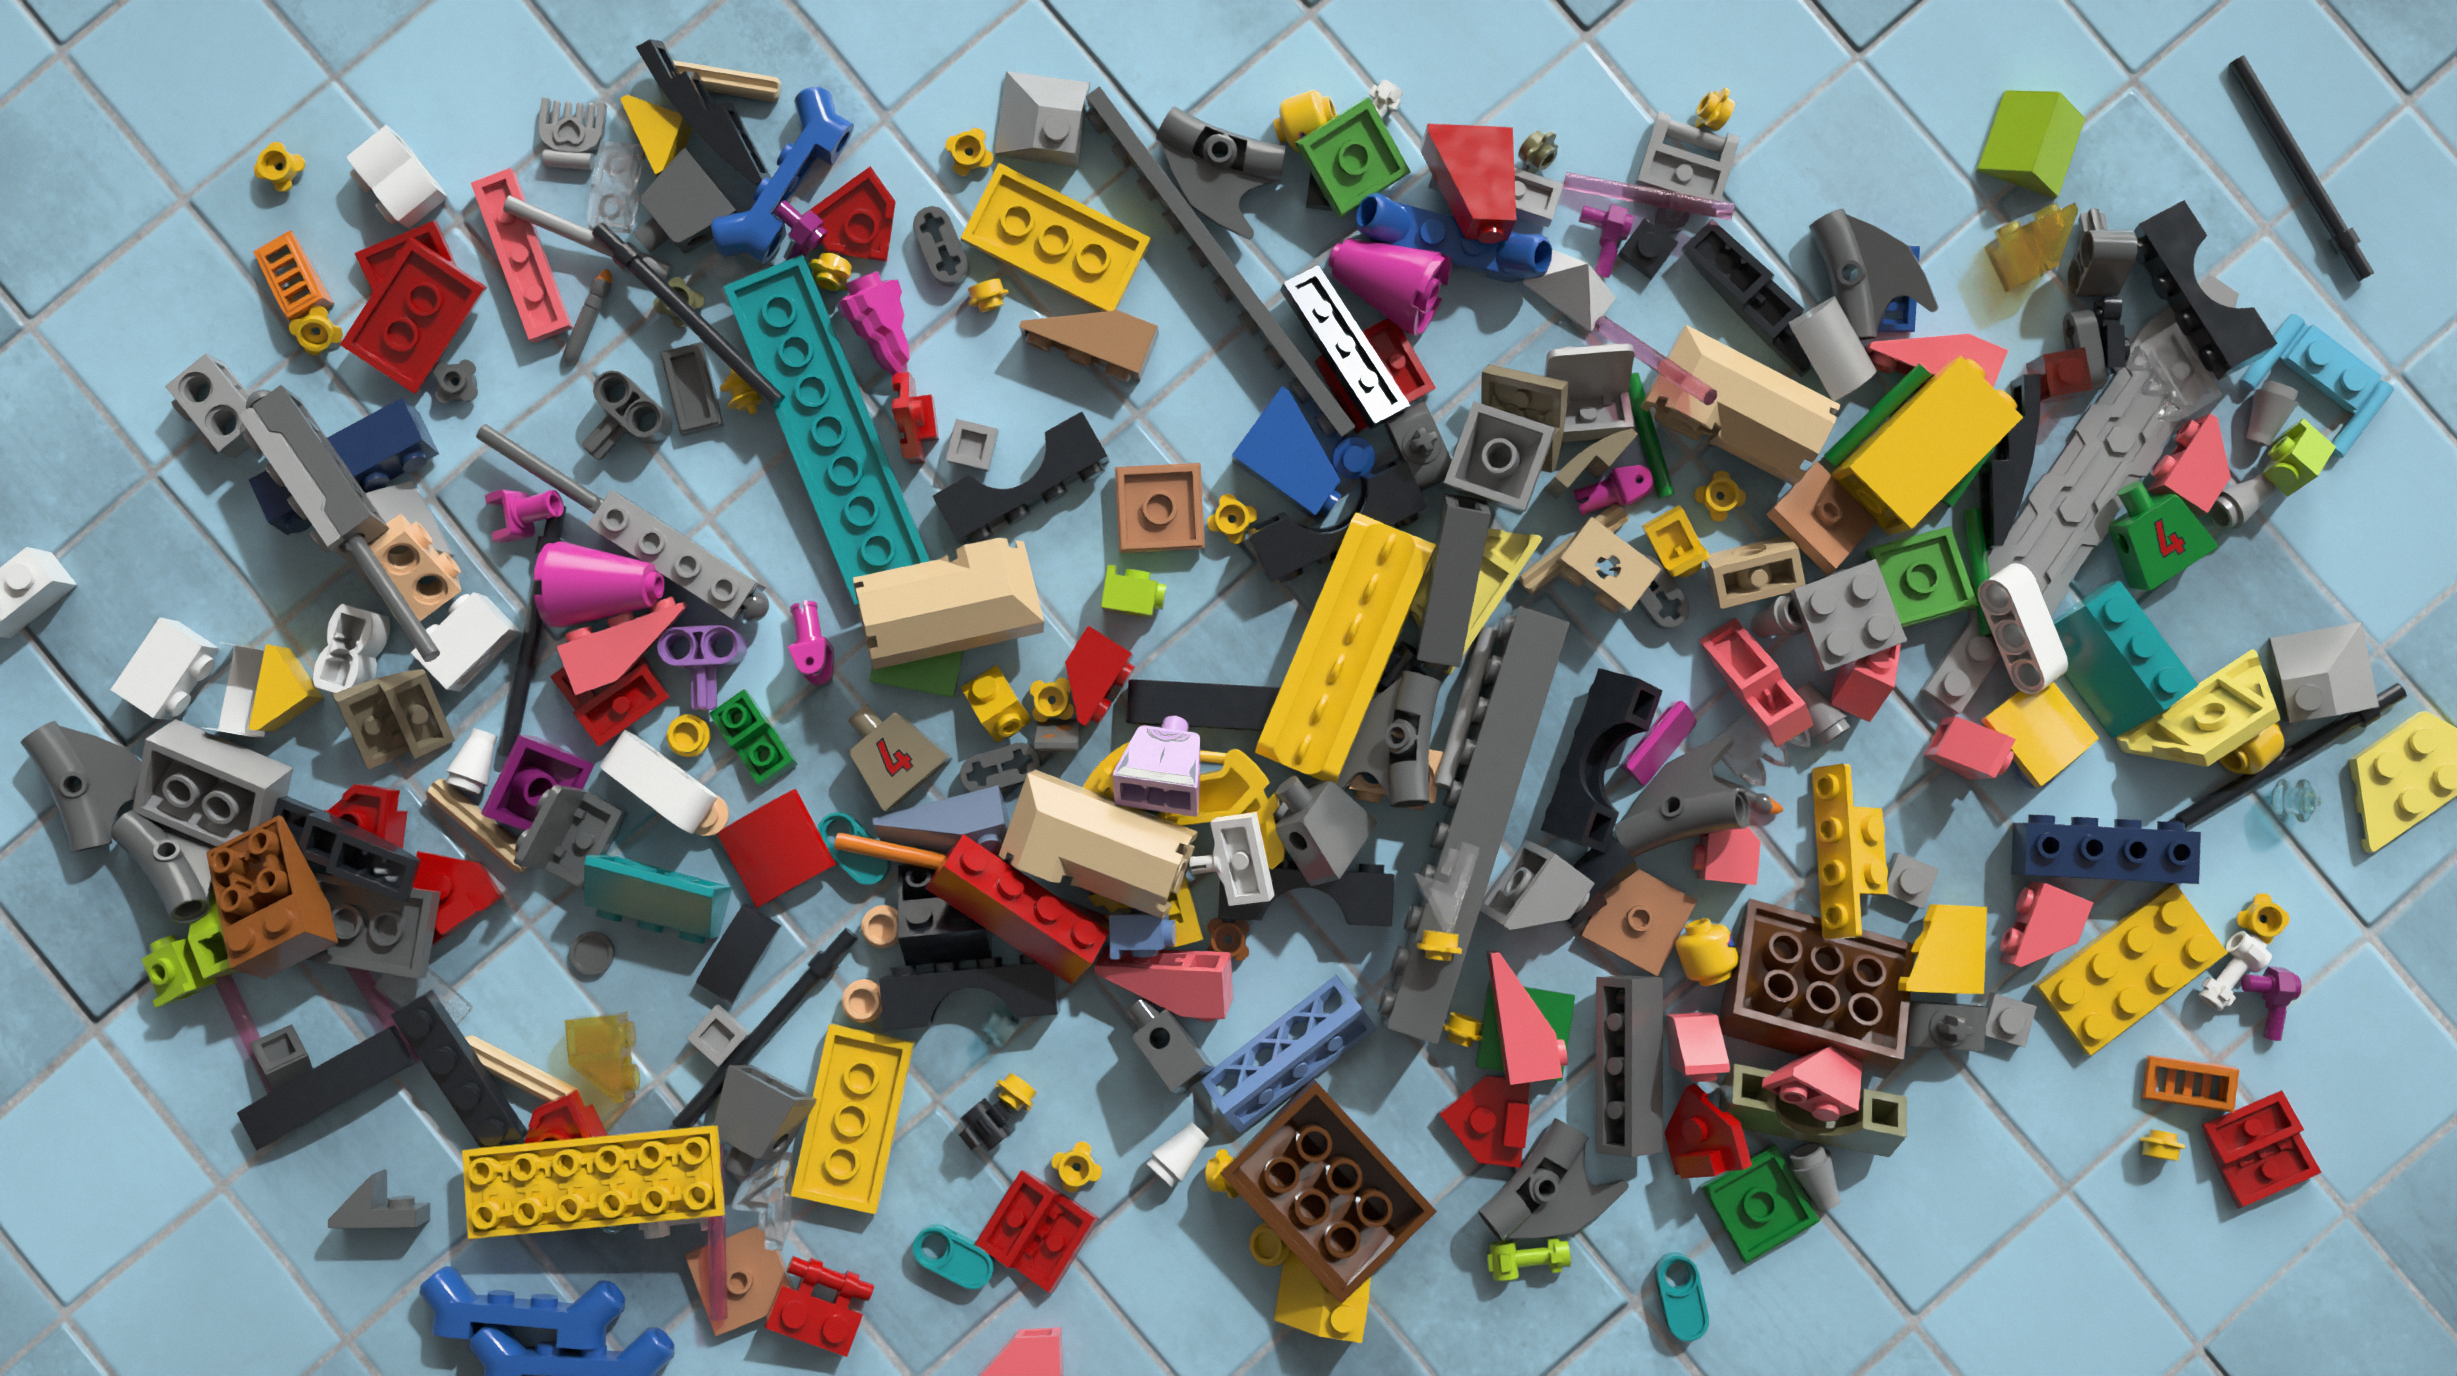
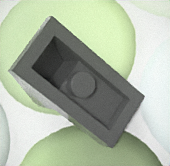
(372, 1209)

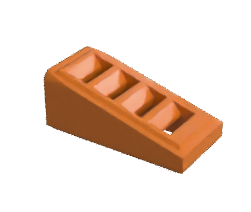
(318, 294)
(2227, 1086)

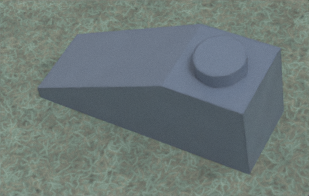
(941, 823)

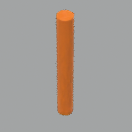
(888, 851)

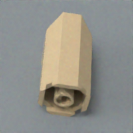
(1755, 410)
(947, 605)
(1098, 843)

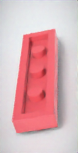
(522, 258)

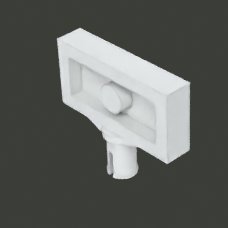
(1238, 859)

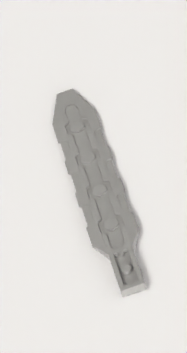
(2071, 505)

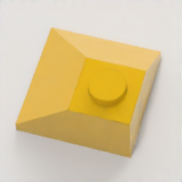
(1311, 1308)

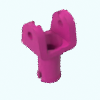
(1619, 489)
(523, 511)
(811, 650)

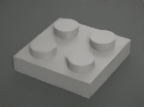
(1848, 615)

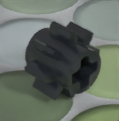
(1401, 659)
(985, 1125)

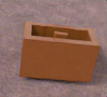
(268, 901)

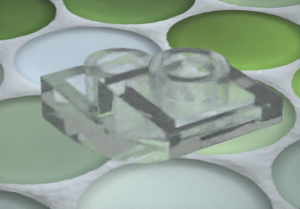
(614, 185)
(406, 989)

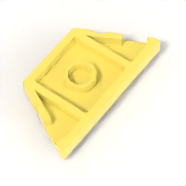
(1501, 563)
(2210, 718)
(2404, 777)

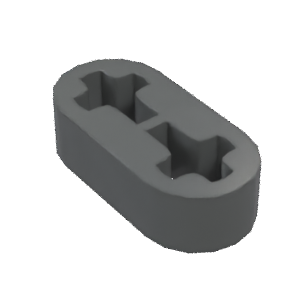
(932, 250)
(2081, 331)
(1669, 591)
(997, 758)

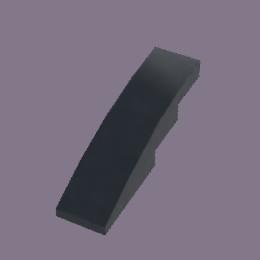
(715, 124)
(1749, 291)
(2005, 479)
(349, 850)
(325, 1087)

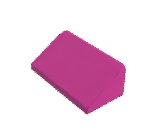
(1659, 742)

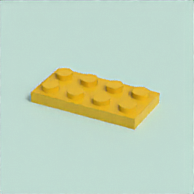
(1055, 239)
(2130, 969)
(853, 1118)

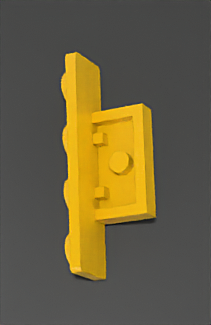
(1848, 851)

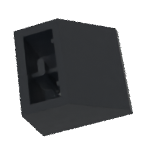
(933, 929)

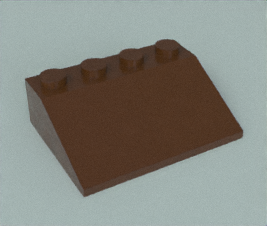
(1817, 992)
(1327, 1191)

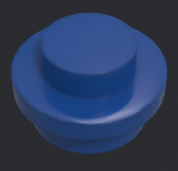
(1353, 457)

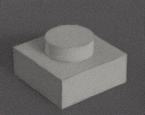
(972, 445)
(1910, 880)
(2009, 1019)
(718, 1035)

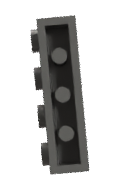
(1629, 1065)

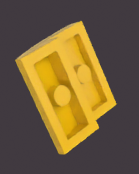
(2045, 730)

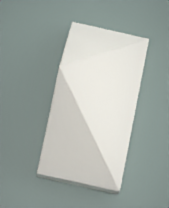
(1573, 290)

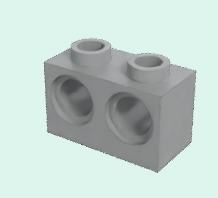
(224, 401)

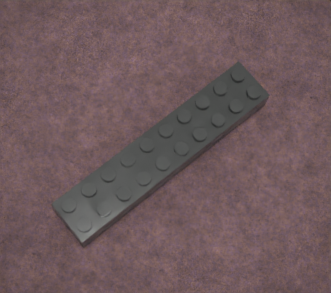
(1476, 813)

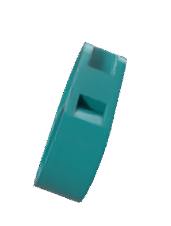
(861, 868)
(962, 1262)
(1685, 1304)

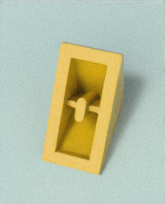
(659, 130)
(282, 690)

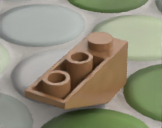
(1105, 338)

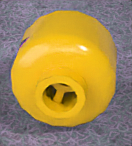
(1302, 115)
(2256, 752)
(1707, 952)

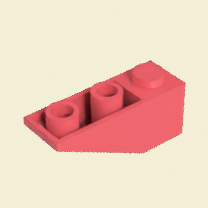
(1935, 353)
(612, 652)

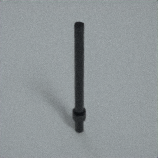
(2343, 239)
(632, 261)
(528, 648)
(2291, 756)
(821, 967)

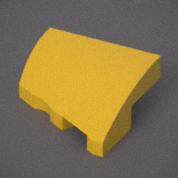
(1949, 951)

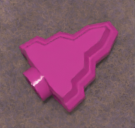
(878, 317)

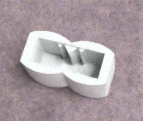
(396, 177)
(353, 644)

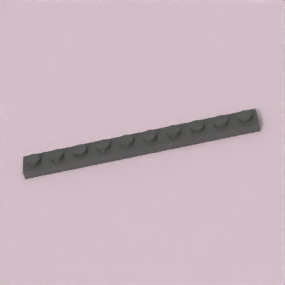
(1207, 252)

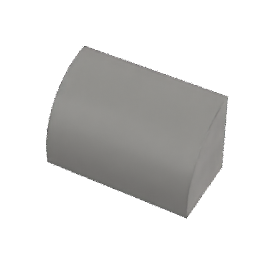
(1833, 348)

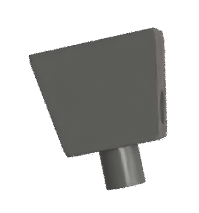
(682, 206)
(1321, 828)
(1182, 1060)
(758, 1116)

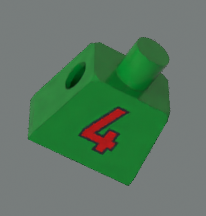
(2156, 537)

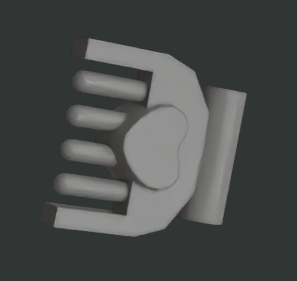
(568, 137)

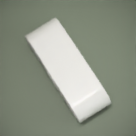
(2023, 628)
(658, 782)

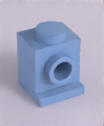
(1139, 933)

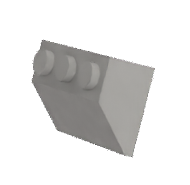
(207, 784)

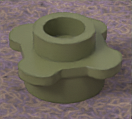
(1538, 151)
(694, 299)

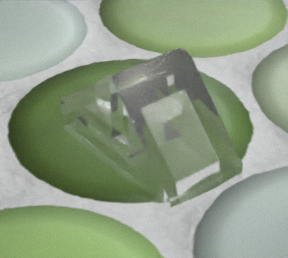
(1446, 898)
(770, 1194)

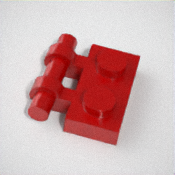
(812, 1318)

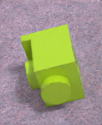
(2297, 457)
(1132, 593)
(174, 971)

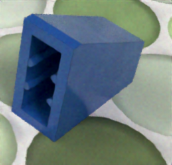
(1289, 458)

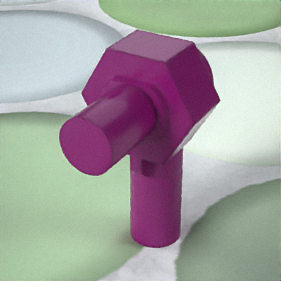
(1614, 225)
(805, 231)
(2277, 988)

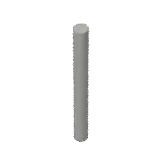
(571, 231)
(1465, 708)

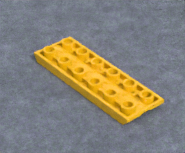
(1345, 648)
(593, 1182)

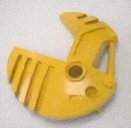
(1223, 792)

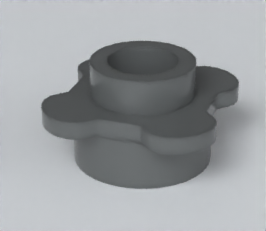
(467, 386)

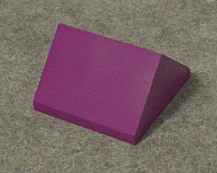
(527, 774)

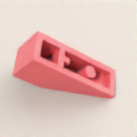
(1178, 980)
(1525, 1036)

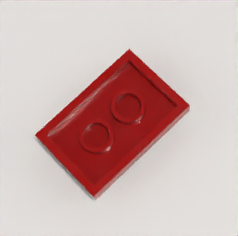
(413, 315)

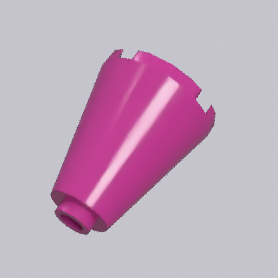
(1393, 279)
(591, 584)

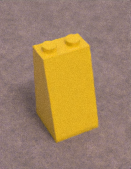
(1928, 445)

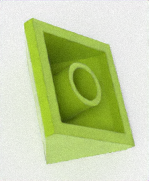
(2032, 140)

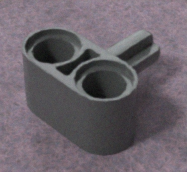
(2101, 257)
(624, 415)
(1420, 444)
(1946, 1026)

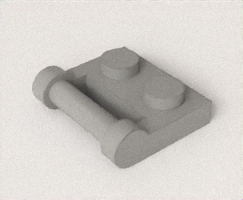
(1683, 171)

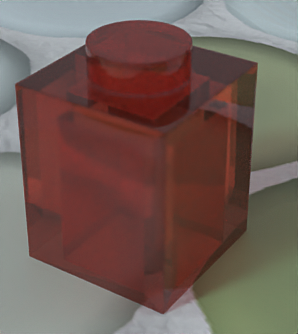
(2063, 374)

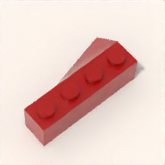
(1019, 910)

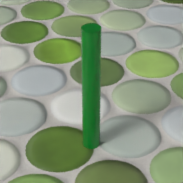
(1877, 414)
(1649, 439)
(1978, 560)

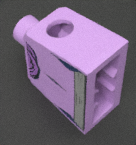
(1160, 769)

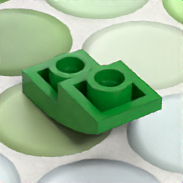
(753, 738)

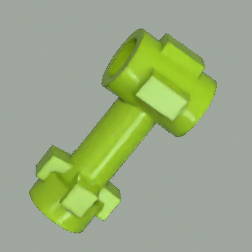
(1505, 1260)

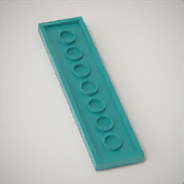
(826, 421)

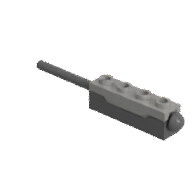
(325, 494)
(648, 538)

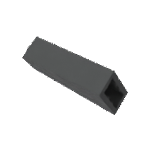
(1452, 581)

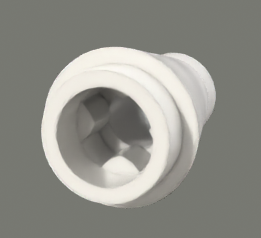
(473, 762)
(1176, 1156)

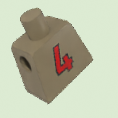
(893, 756)

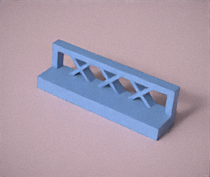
(1292, 1061)

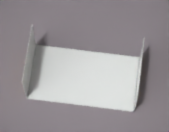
(241, 692)

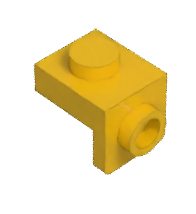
(1676, 543)
(996, 704)

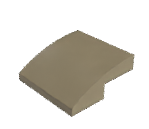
(1529, 397)
(1594, 459)
(394, 717)

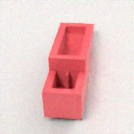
(1757, 682)

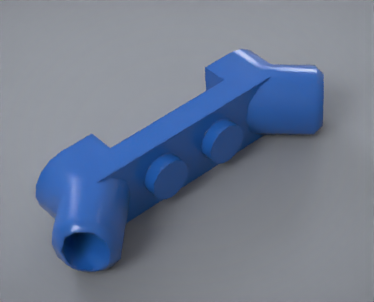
(822, 137)
(1431, 231)
(462, 1313)
(505, 1355)

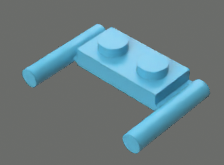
(2330, 370)

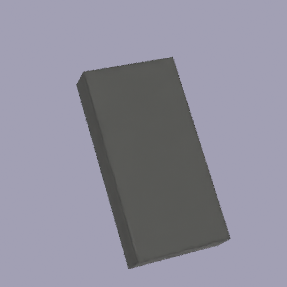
(692, 388)

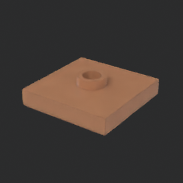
(1160, 508)
(1822, 518)
(1640, 921)
(751, 1278)

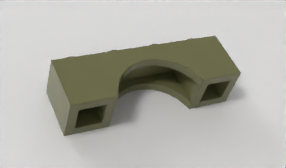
(1873, 1129)

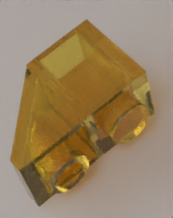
(2031, 249)
(602, 1053)

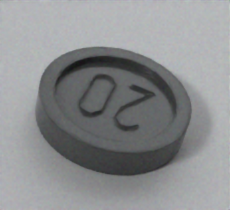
(592, 953)

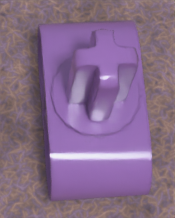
(702, 659)

